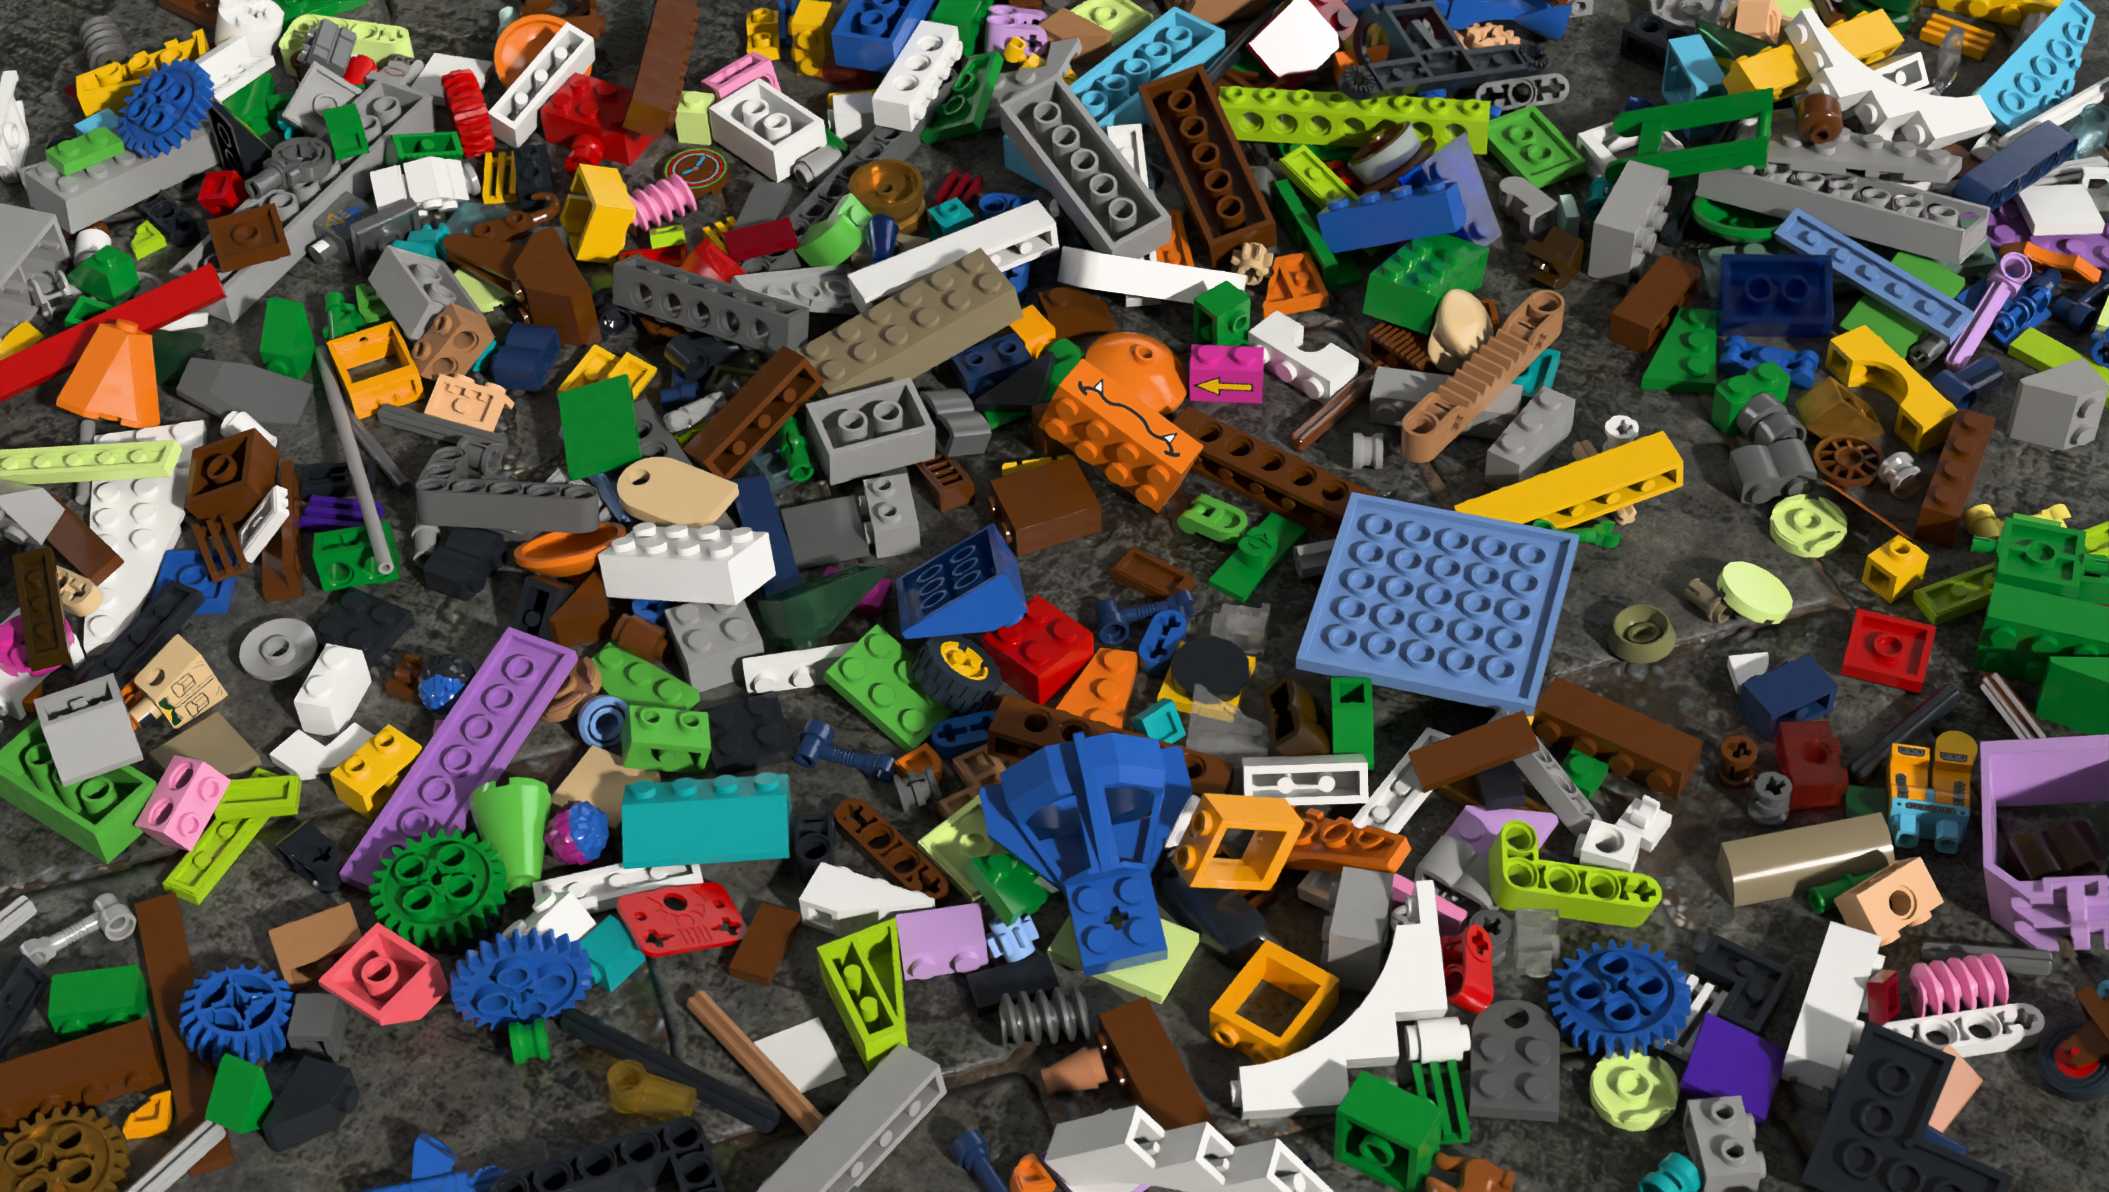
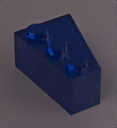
(1457, 163)

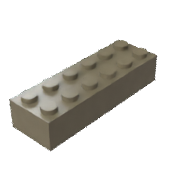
(915, 327)

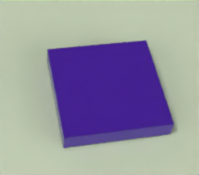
(1733, 1063)

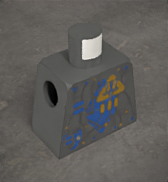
(334, 230)

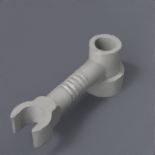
(108, 916)

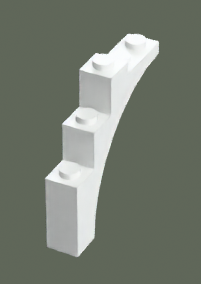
(1878, 102)

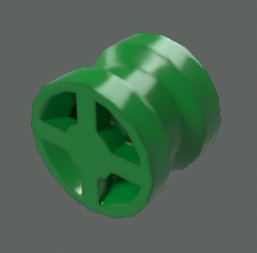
(529, 1041)

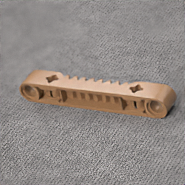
(1453, 407)

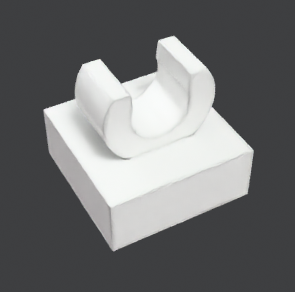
(1647, 819)

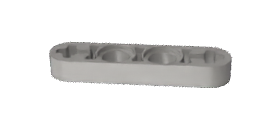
(1556, 787)

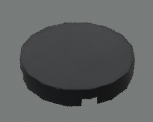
(1211, 663)

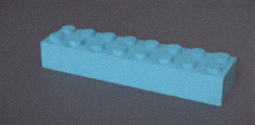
(1111, 87)

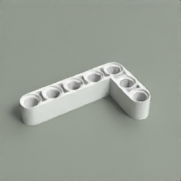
(1140, 276)

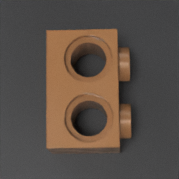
(452, 343)

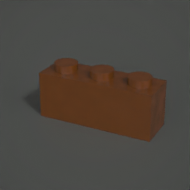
(1653, 304)

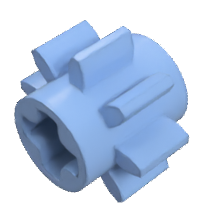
(1012, 941)

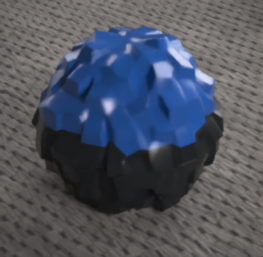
(443, 682)

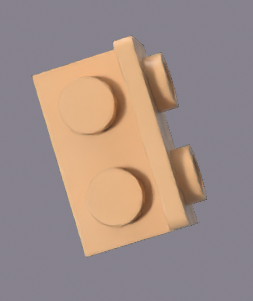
(467, 402)

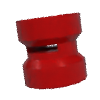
(584, 150)

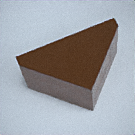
(583, 616)

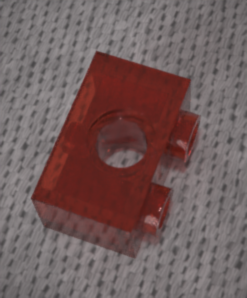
(1811, 762)

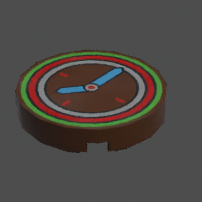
(700, 168)

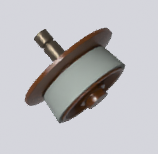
(1389, 157)

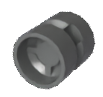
(1768, 421)

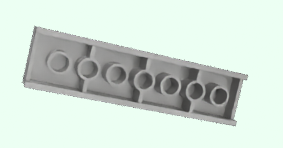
(1843, 208)

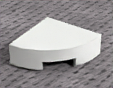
(1745, 666)

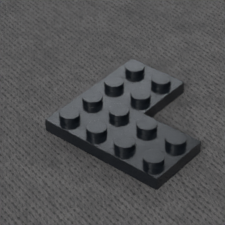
(1880, 1123)

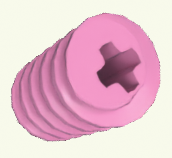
(661, 200)
(1955, 982)

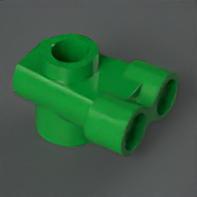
(342, 317)

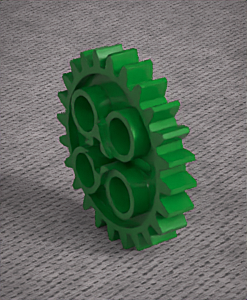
(439, 888)

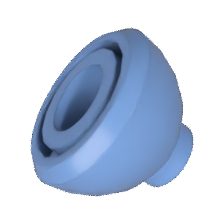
(602, 721)

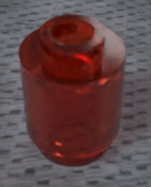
(845, 75)

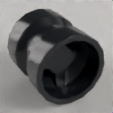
(611, 318)

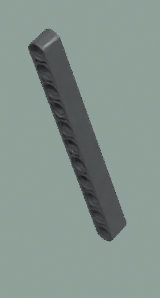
(817, 207)

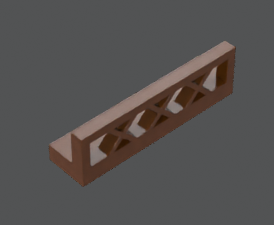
(284, 552)

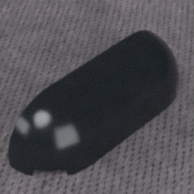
(1223, 918)

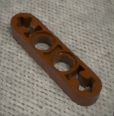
(894, 852)

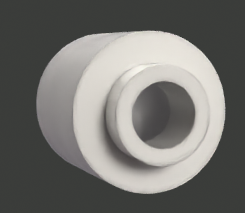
(88, 243)
(1436, 1040)

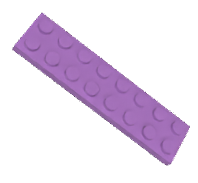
(466, 749)

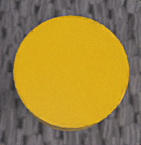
(1957, 742)

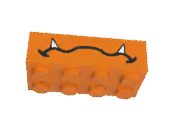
(1120, 435)

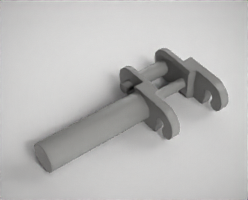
(65, 290)

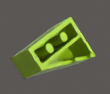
(867, 989)

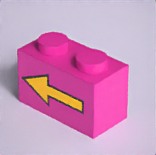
(1226, 373)

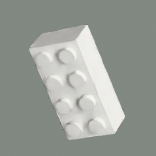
(687, 564)

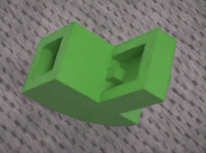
(837, 237)

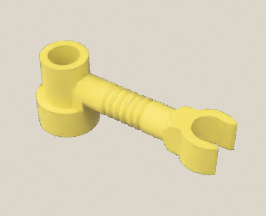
(1983, 523)

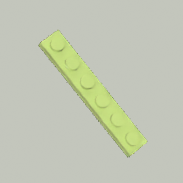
(89, 462)

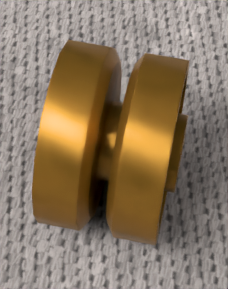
(893, 190)

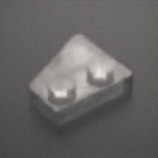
(1223, 730)

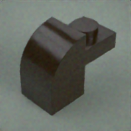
(1556, 258)

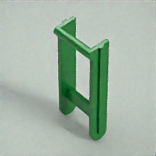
(1653, 121)

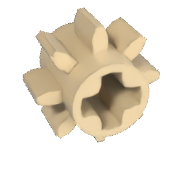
(1253, 262)

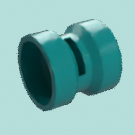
(1673, 1175)

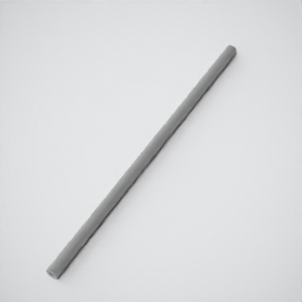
(354, 461)

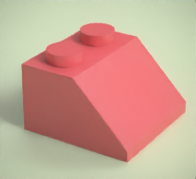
(387, 978)

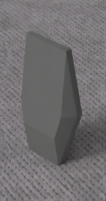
(240, 387)

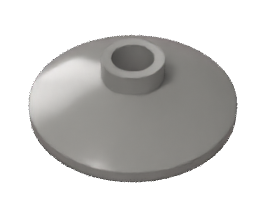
(278, 649)

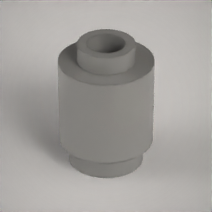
(817, 166)

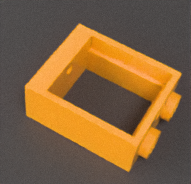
(393, 387)
(1258, 869)
(1289, 974)

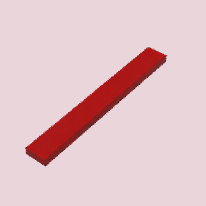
(148, 310)

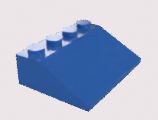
(963, 589)

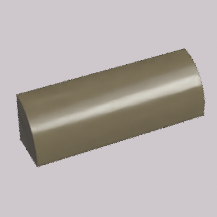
(1803, 858)

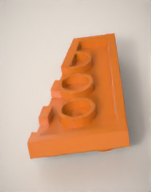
(1331, 844)

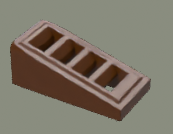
(948, 486)

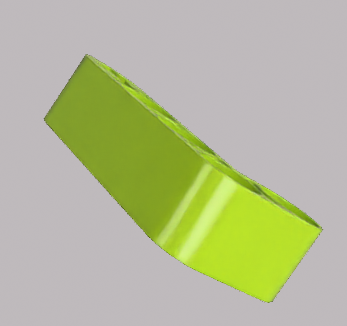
(1622, 896)

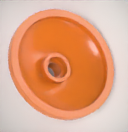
(522, 44)
(1142, 368)
(567, 553)

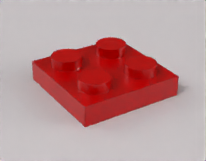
(1888, 650)

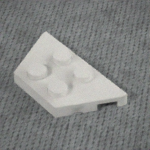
(13, 130)

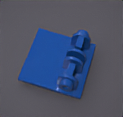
(2016, 315)

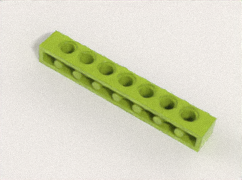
(1347, 122)

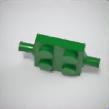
(2040, 557)

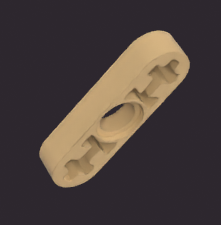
(75, 585)

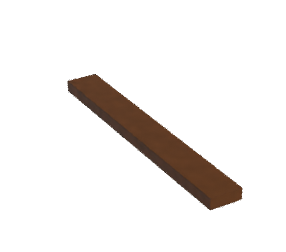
(170, 976)

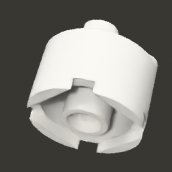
(256, 19)

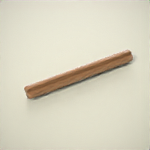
(755, 1062)

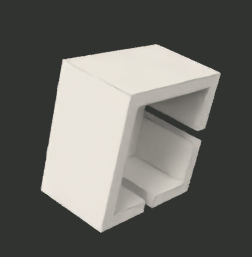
(429, 181)

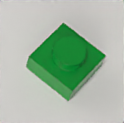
(1585, 772)

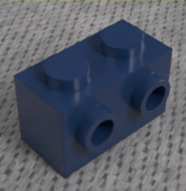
(988, 364)

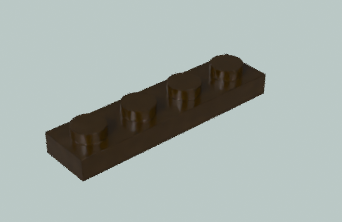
(41, 609)

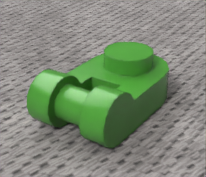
(371, 307)
(1225, 524)

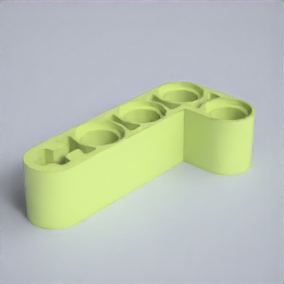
(372, 40)

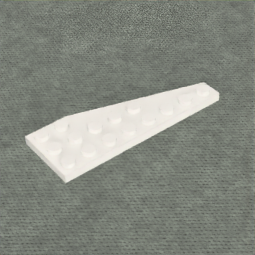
(139, 524)

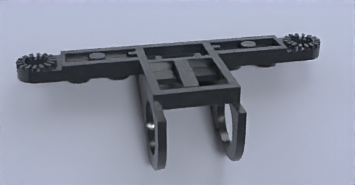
(1432, 61)

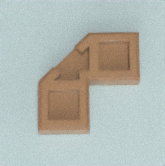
(976, 771)

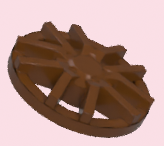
(1848, 460)

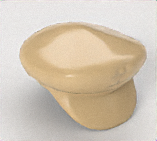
(1458, 330)

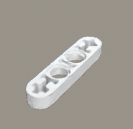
(1994, 1018)

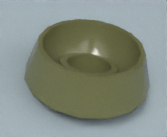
(1641, 634)

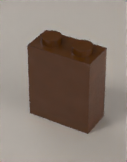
(1044, 506)

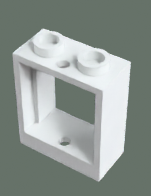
(1602, 141)

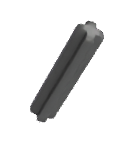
(2013, 959)

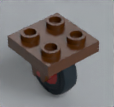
(2077, 1053)

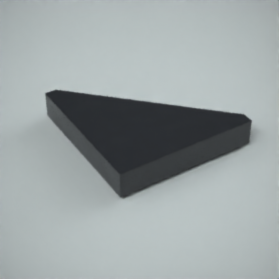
(1022, 389)

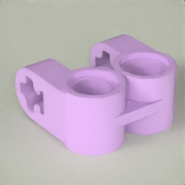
(1008, 21)

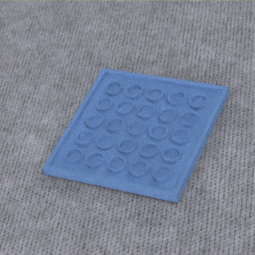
(1439, 603)

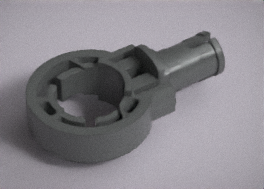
(285, 171)

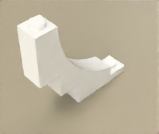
(1406, 991)
(1192, 1158)

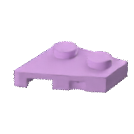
(1481, 826)

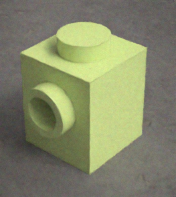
(693, 118)

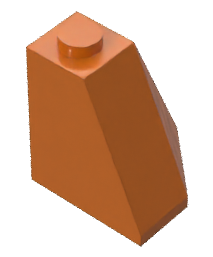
(115, 378)

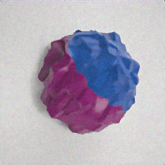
(577, 833)

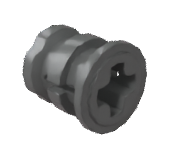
(916, 788)
(1770, 799)
(1499, 931)

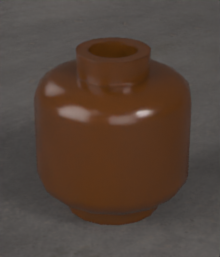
(1819, 118)

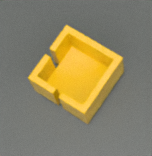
(599, 221)

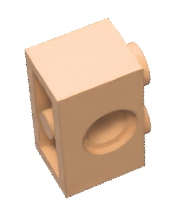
(1911, 896)

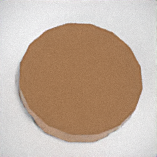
(575, 691)

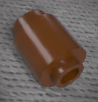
(641, 638)

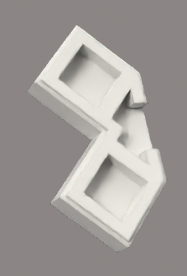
(308, 757)

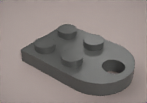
(1515, 1068)

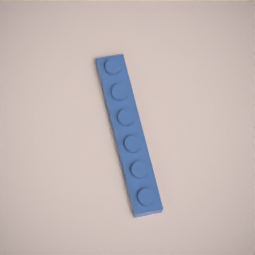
(1876, 276)

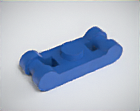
(1742, 356)

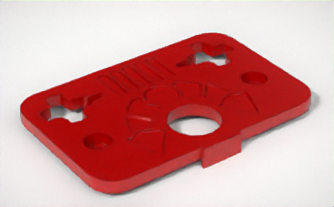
(685, 930)

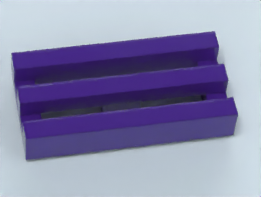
(341, 509)

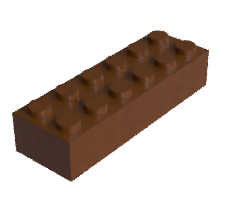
(1207, 164)

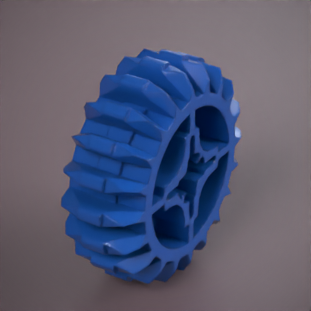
(236, 1014)

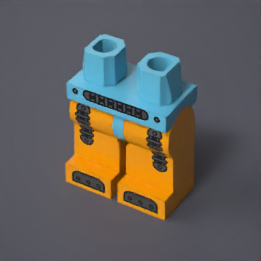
(1930, 812)

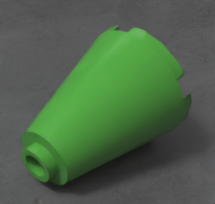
(514, 824)

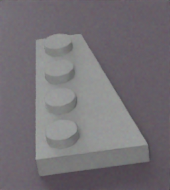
(817, 288)

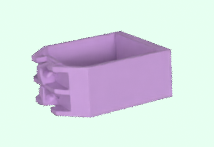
(2044, 774)

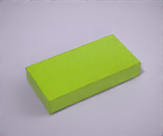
(260, 798)

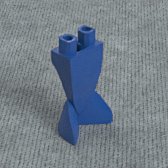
(1531, 14)

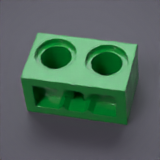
(347, 558)

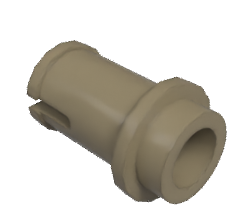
(1709, 601)

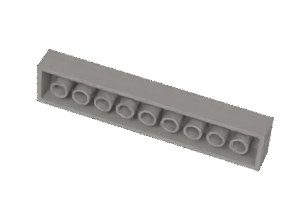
(384, 111)

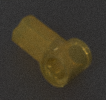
(650, 1093)

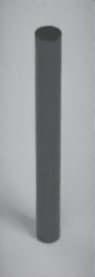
(376, 451)

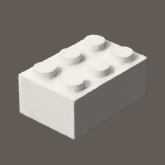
(766, 129)

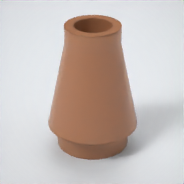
(1076, 1072)

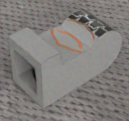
(399, 69)
(1527, 206)

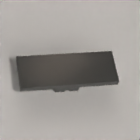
(763, 203)

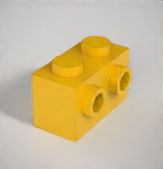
(811, 36)
(375, 771)

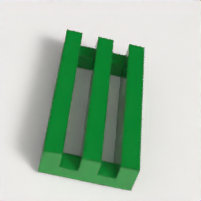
(1435, 1073)

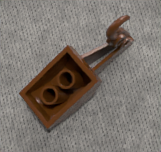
(534, 273)

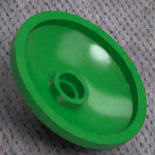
(1733, 222)

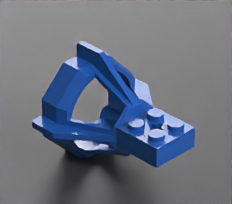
(1086, 828)

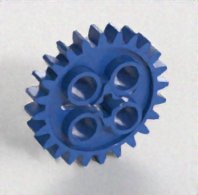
(165, 108)
(520, 979)
(1619, 999)

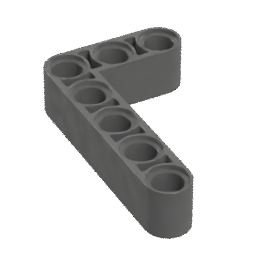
(453, 500)

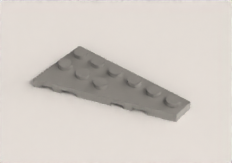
(1855, 152)

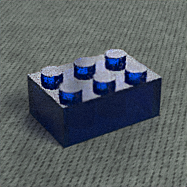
(1774, 295)

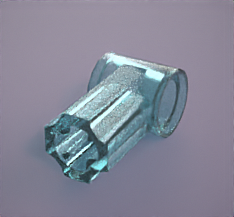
(2091, 130)

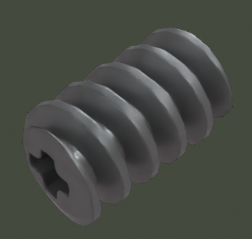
(102, 42)
(1043, 1016)

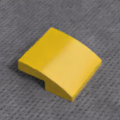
(603, 365)

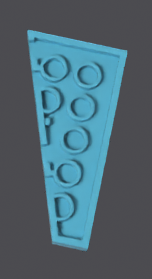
(2040, 70)

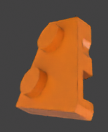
(1294, 286)

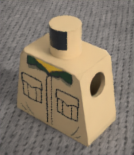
(176, 686)

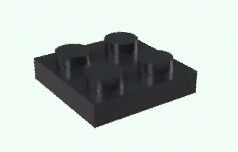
(362, 624)
(748, 734)

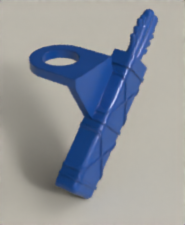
(434, 1171)

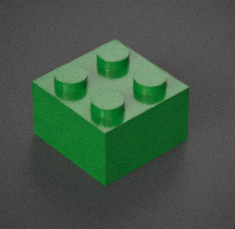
(1387, 1133)

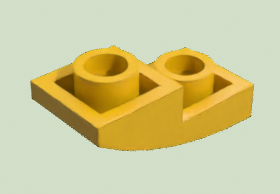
(763, 33)

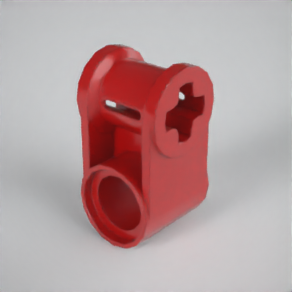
(1467, 969)

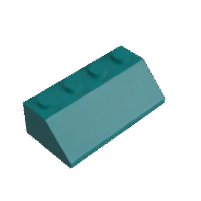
(706, 820)

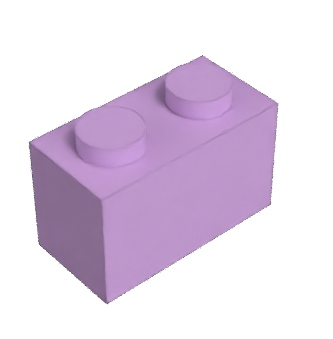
(942, 941)

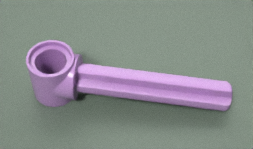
(1999, 289)

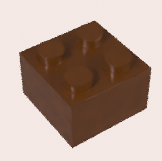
(231, 476)

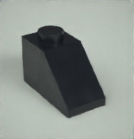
(538, 602)
(311, 1103)

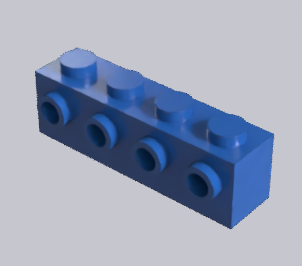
(1392, 217)

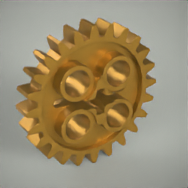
(63, 1153)

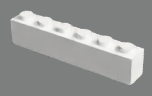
(1005, 238)

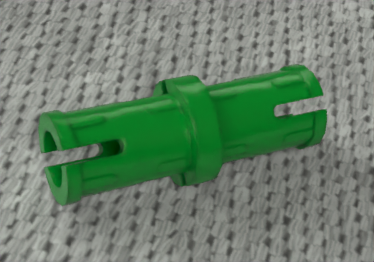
(795, 450)

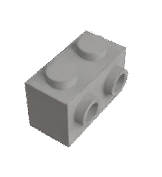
(891, 516)
(1723, 1145)

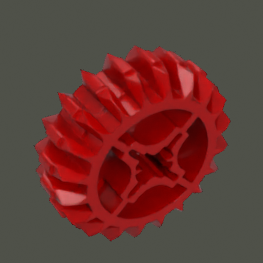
(468, 112)

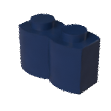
(526, 356)

